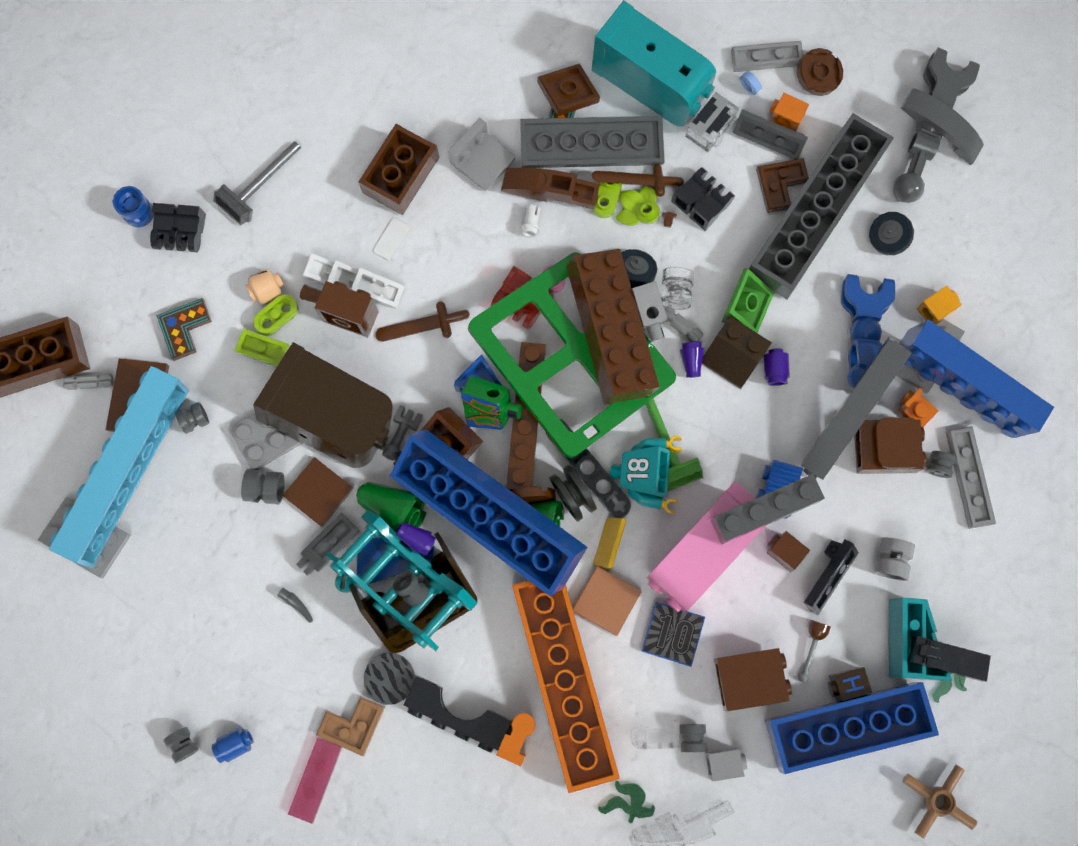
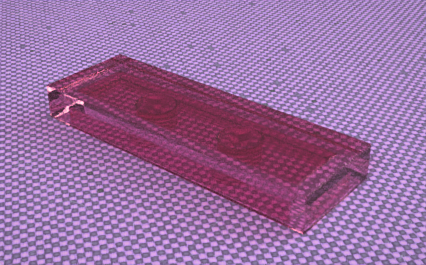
(315, 780)

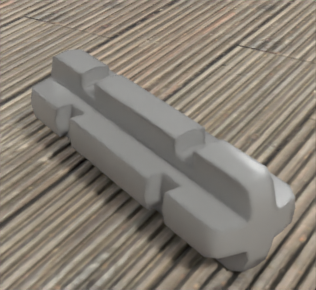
(683, 325)
(88, 381)

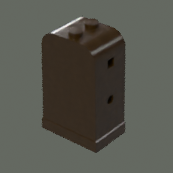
(325, 408)

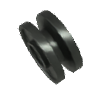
(573, 493)

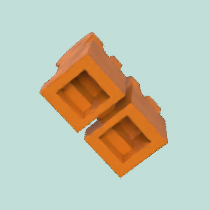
(523, 726)

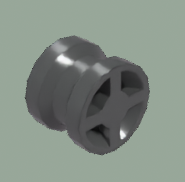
(941, 464)

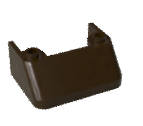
(393, 634)

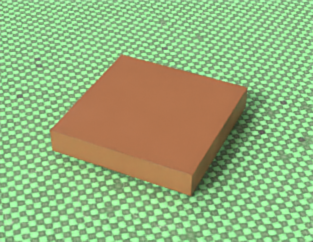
(607, 601)

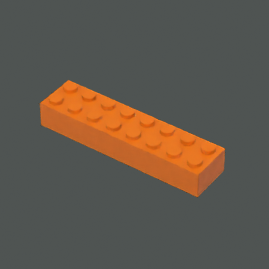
(566, 687)

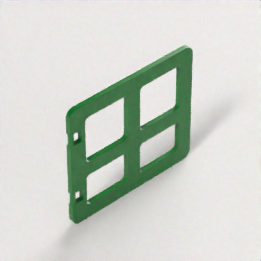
(575, 349)

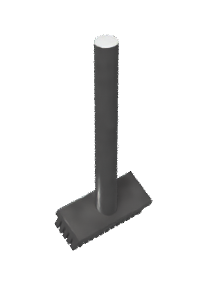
(235, 205)

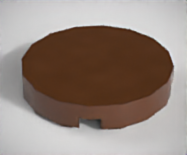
(819, 72)
(535, 495)

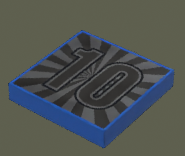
(673, 634)

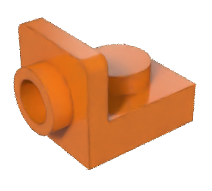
(917, 407)

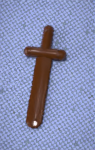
(655, 179)
(440, 320)

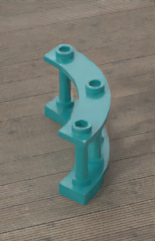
(417, 564)

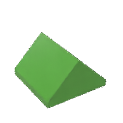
(749, 301)

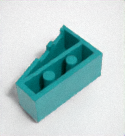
(907, 619)

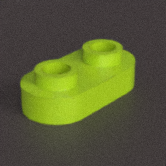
(610, 194)
(274, 313)

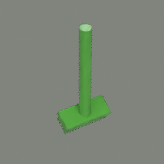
(679, 472)

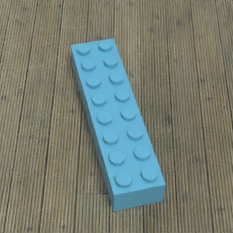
(119, 468)

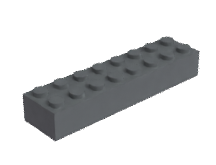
(820, 205)

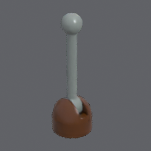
(817, 631)

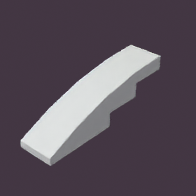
(381, 289)

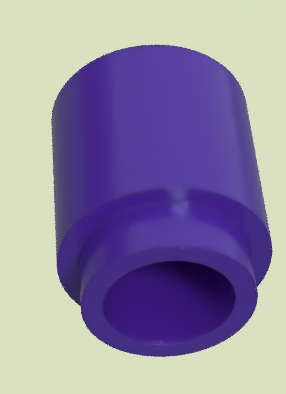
(776, 367)

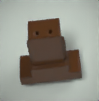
(668, 218)

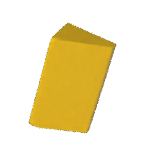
(609, 543)

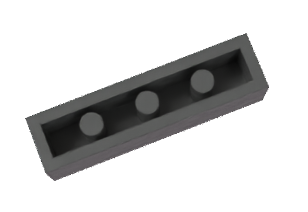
(767, 509)

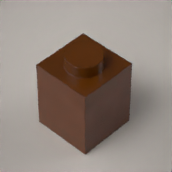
(787, 550)

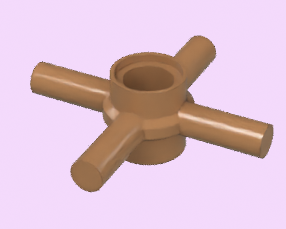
(949, 806)

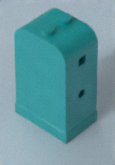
(652, 65)

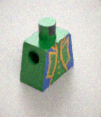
(488, 404)

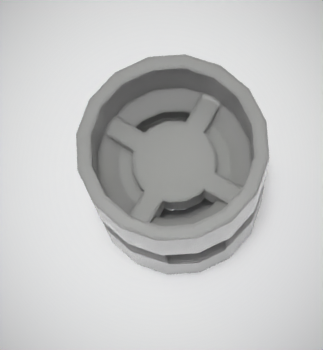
(892, 567)

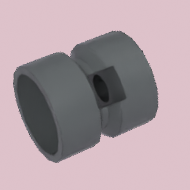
(260, 486)

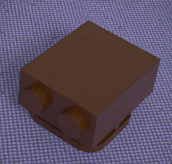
(890, 446)
(752, 679)

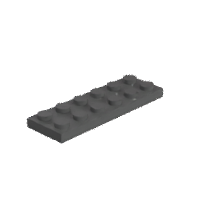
(592, 142)

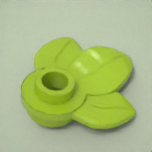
(636, 204)

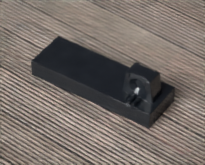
(841, 558)
(949, 658)

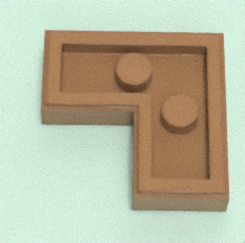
(353, 733)

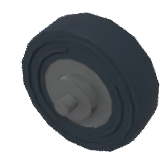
(891, 233)
(639, 267)

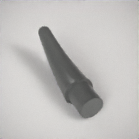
(292, 600)

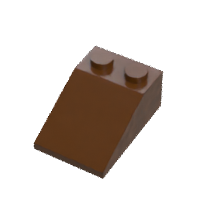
(453, 431)

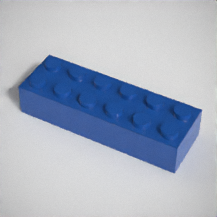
(975, 381)
(851, 727)

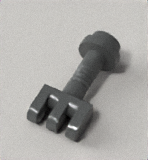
(391, 450)

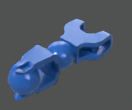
(866, 314)

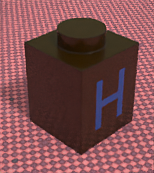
(849, 684)

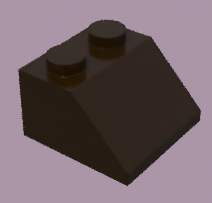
(735, 352)

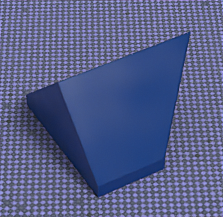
(479, 369)

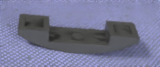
(946, 121)

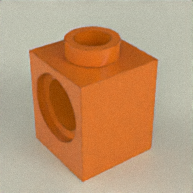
(788, 111)

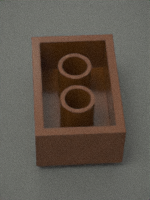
(399, 169)

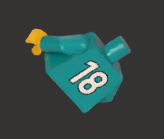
(646, 471)

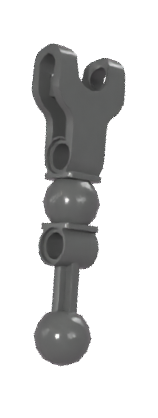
(946, 86)

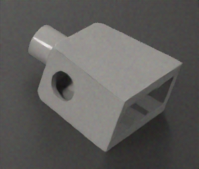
(649, 300)

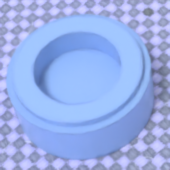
(750, 83)

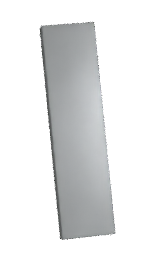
(970, 477)

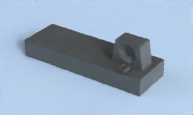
(770, 134)

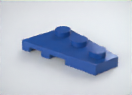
(394, 567)

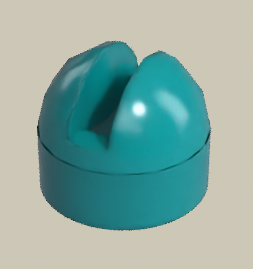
(338, 582)

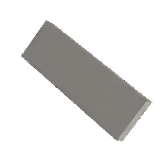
(766, 56)

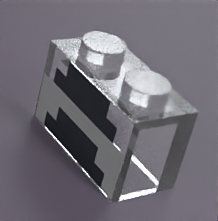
(711, 122)

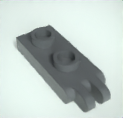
(330, 540)

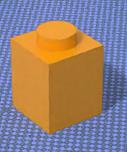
(939, 305)

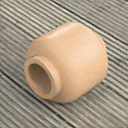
(264, 286)

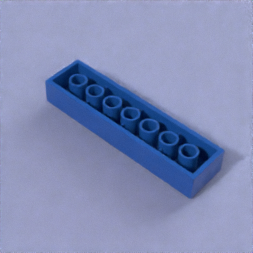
(488, 512)

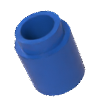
(232, 745)

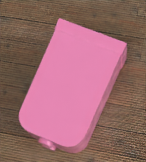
(700, 555)

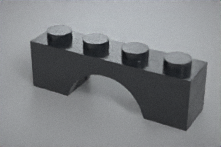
(427, 700)

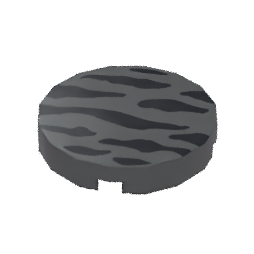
(389, 678)

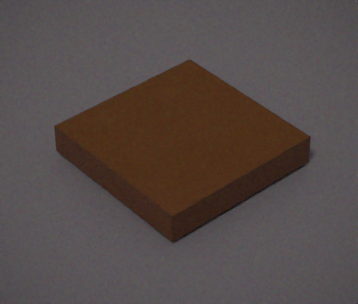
(568, 89)
(318, 492)

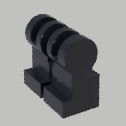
(704, 209)
(185, 219)

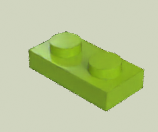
(261, 347)

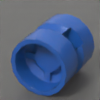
(133, 206)

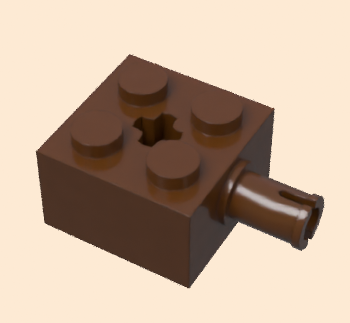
(343, 307)

